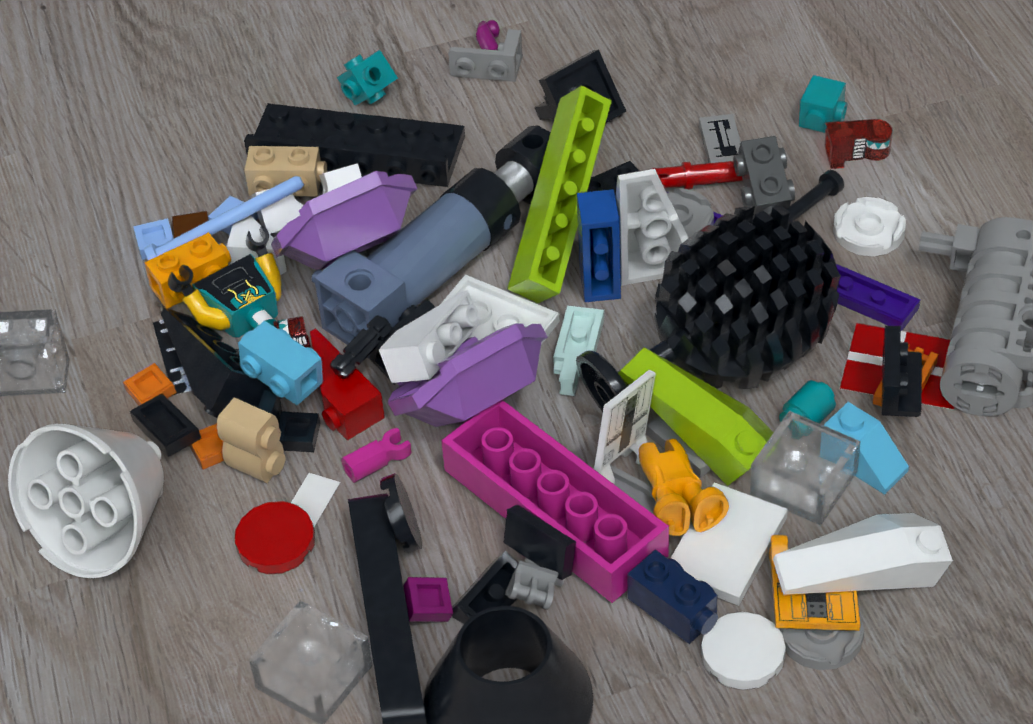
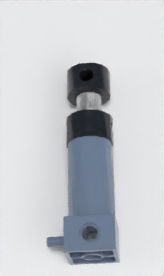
(432, 245)

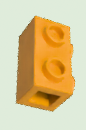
(201, 255)

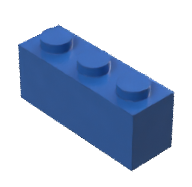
(599, 245)

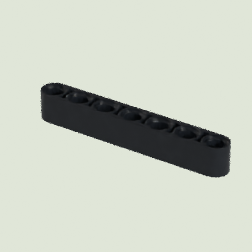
(386, 612)

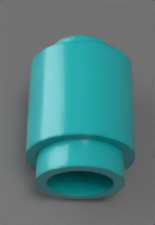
(811, 401)

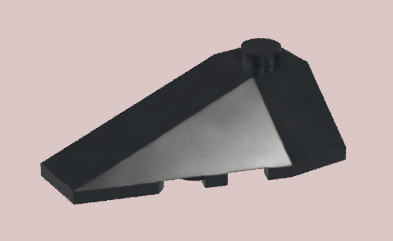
(210, 364)

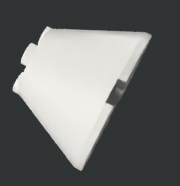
(85, 495)

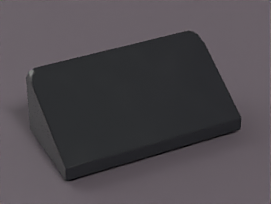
(487, 589)

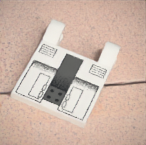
(624, 424)

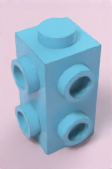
(280, 362)

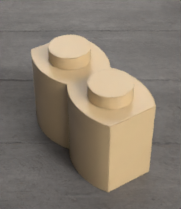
(251, 440)

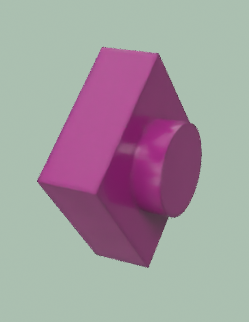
(428, 599)

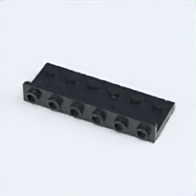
(374, 142)

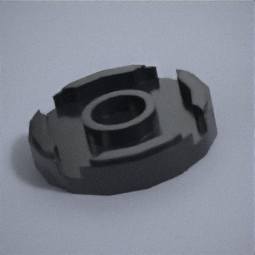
(401, 513)

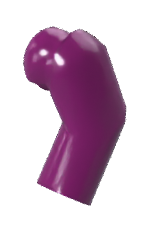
(485, 34)

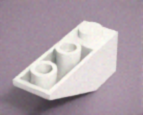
(433, 337)

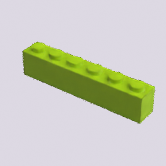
(553, 209)

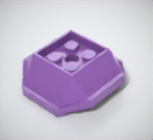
(346, 220)
(473, 377)

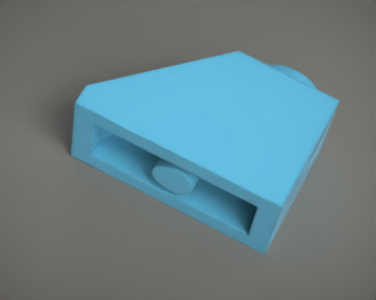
(879, 458)

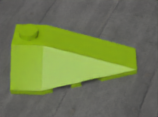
(706, 419)

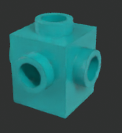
(366, 78)

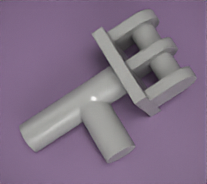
(533, 584)

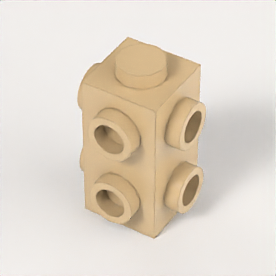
(275, 164)

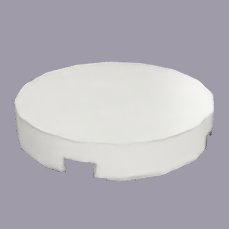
(869, 226)
(743, 650)

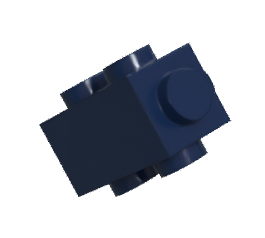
(673, 596)

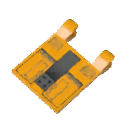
(811, 610)

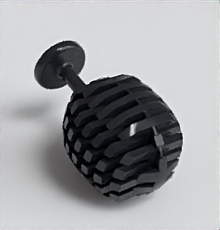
(736, 302)

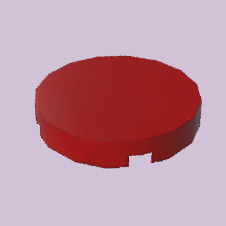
(274, 537)

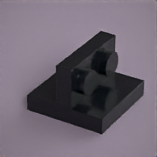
(585, 71)

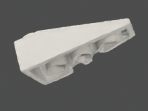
(647, 226)

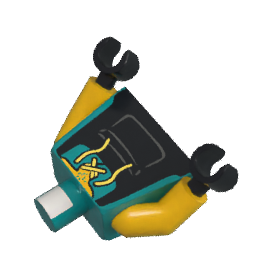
(238, 294)

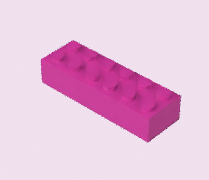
(517, 463)

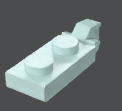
(578, 334)

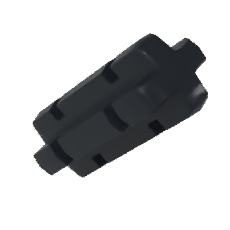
(361, 346)

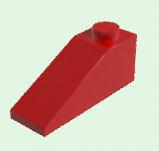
(350, 402)

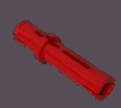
(698, 174)

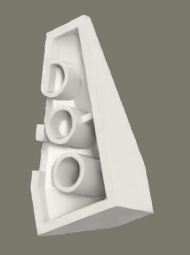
(867, 555)

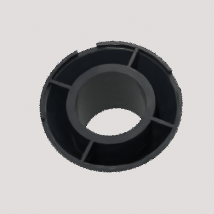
(503, 638)

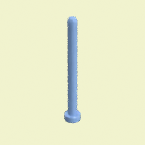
(231, 216)

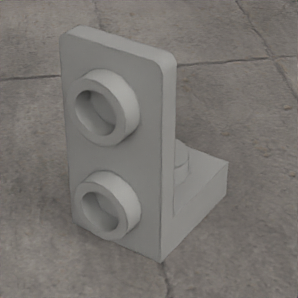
(489, 64)

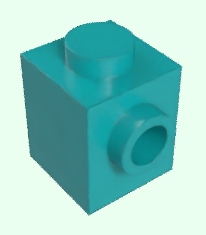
(822, 103)

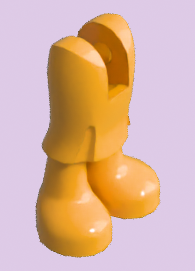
(679, 490)

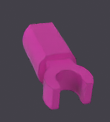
(375, 455)

